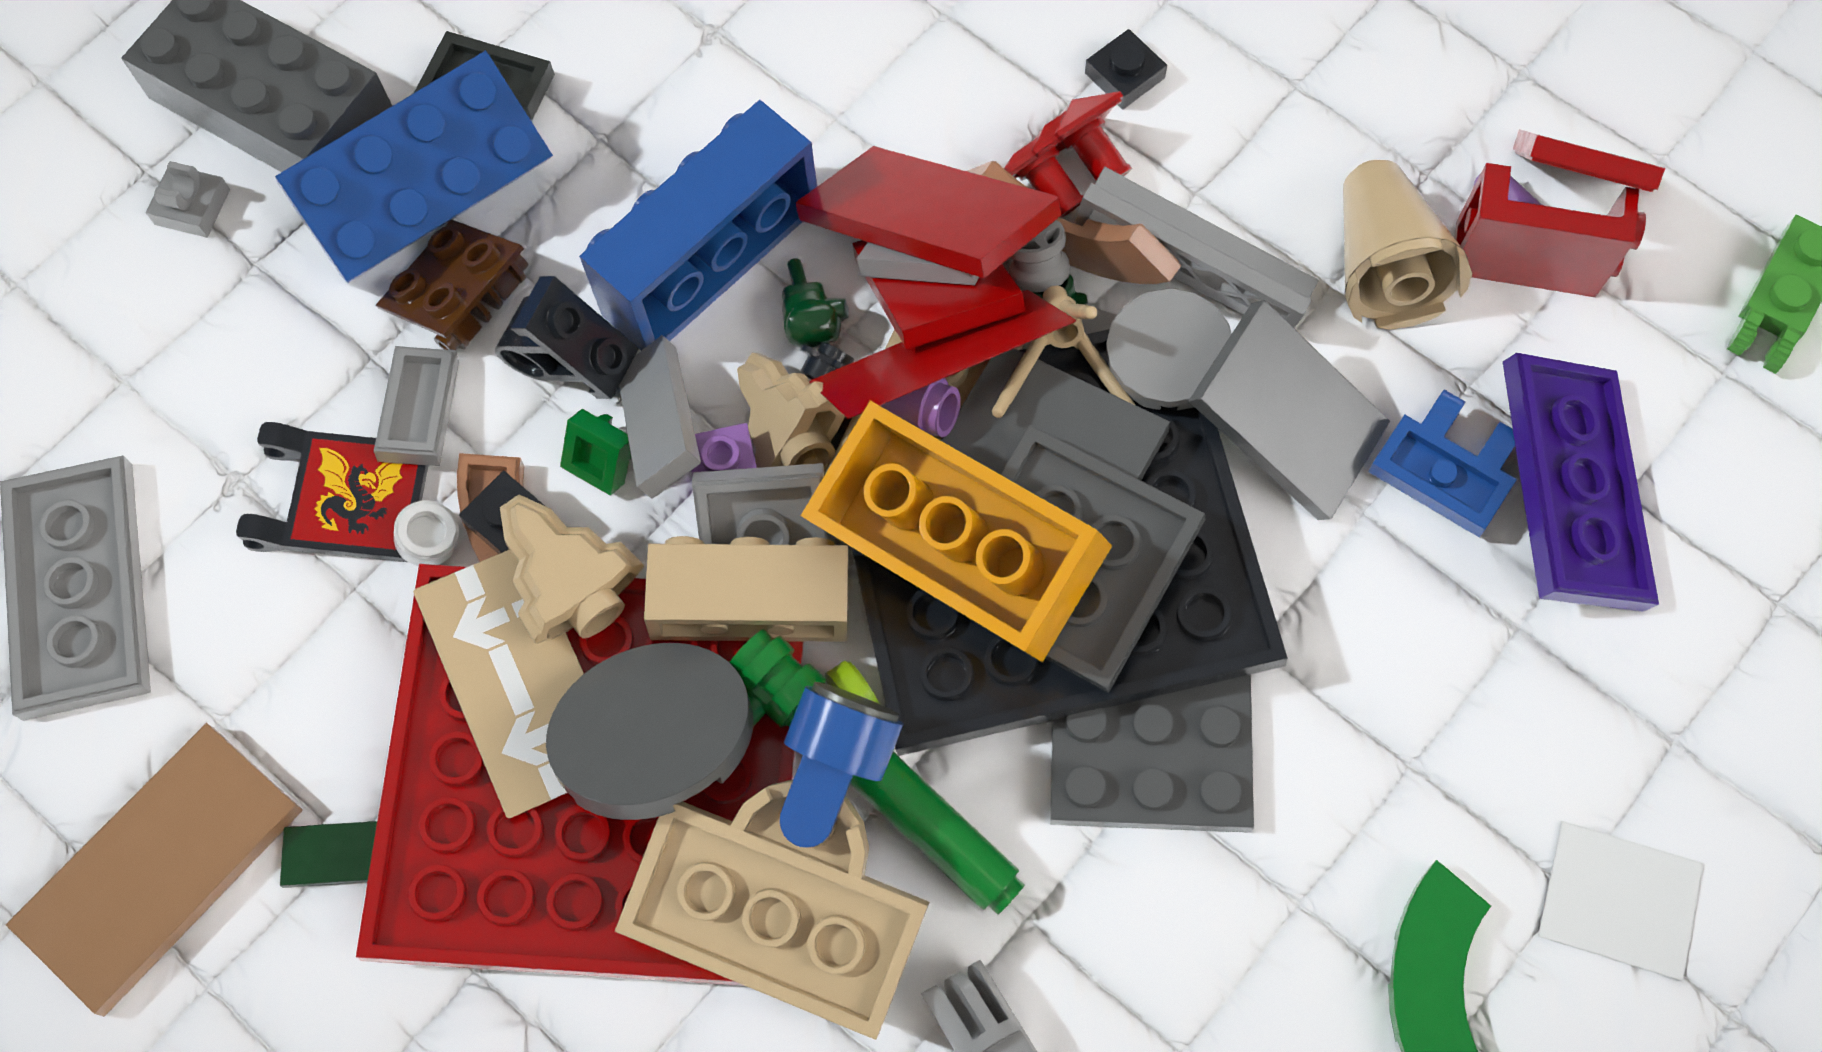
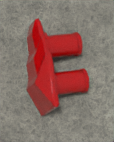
(1076, 129)

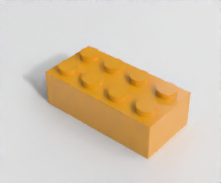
(957, 530)

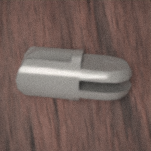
(976, 1014)

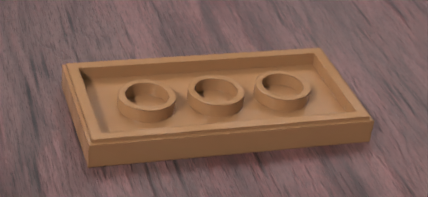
(153, 870)

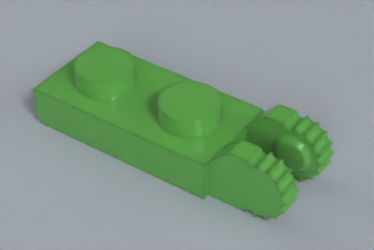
(1784, 294)

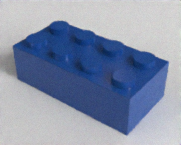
(414, 167)
(701, 227)

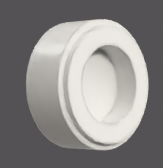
(426, 533)

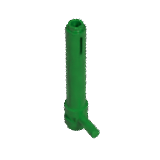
(904, 798)

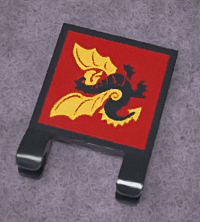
(339, 499)

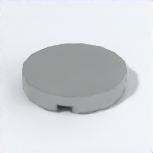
(1165, 346)

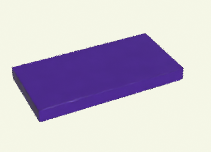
(1579, 484)

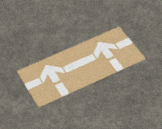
(500, 676)

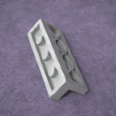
(1208, 255)

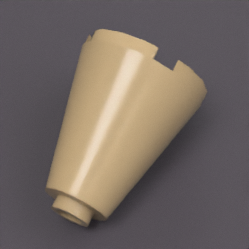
(1396, 250)

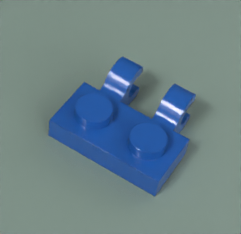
(1444, 474)

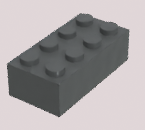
(252, 79)

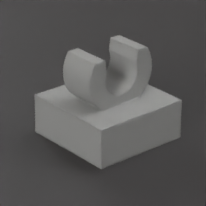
(187, 200)

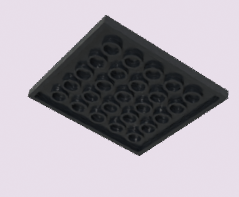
(1210, 626)

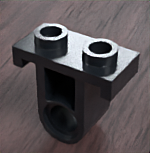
(565, 340)

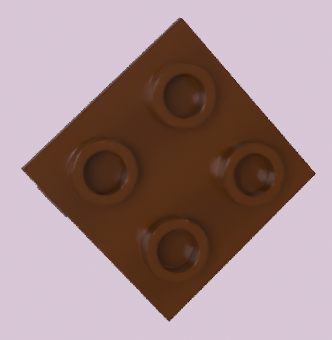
(450, 279)

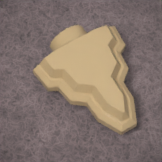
(787, 415)
(564, 572)

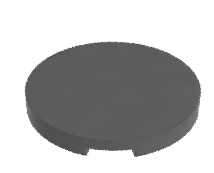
(649, 730)

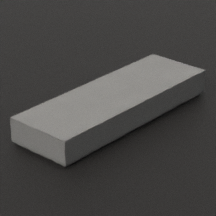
(658, 418)

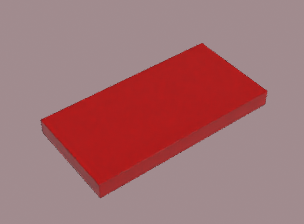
(929, 210)

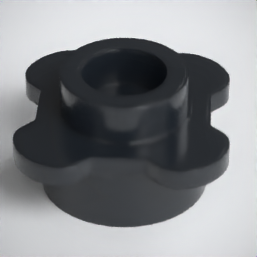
(824, 360)

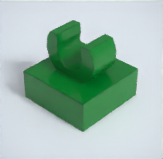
(596, 451)

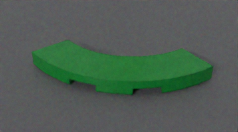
(1431, 964)

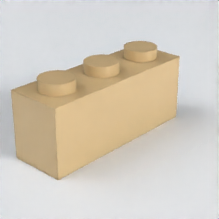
(746, 587)

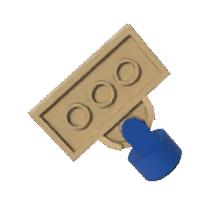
(785, 885)

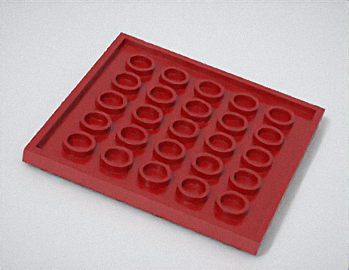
(529, 890)

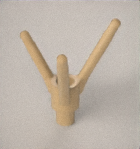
(1062, 338)

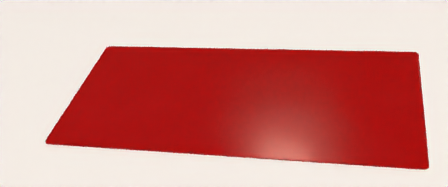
(903, 370)

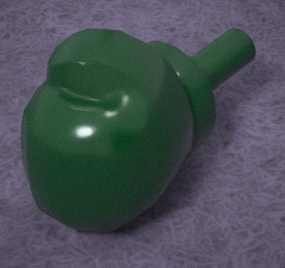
(808, 312)

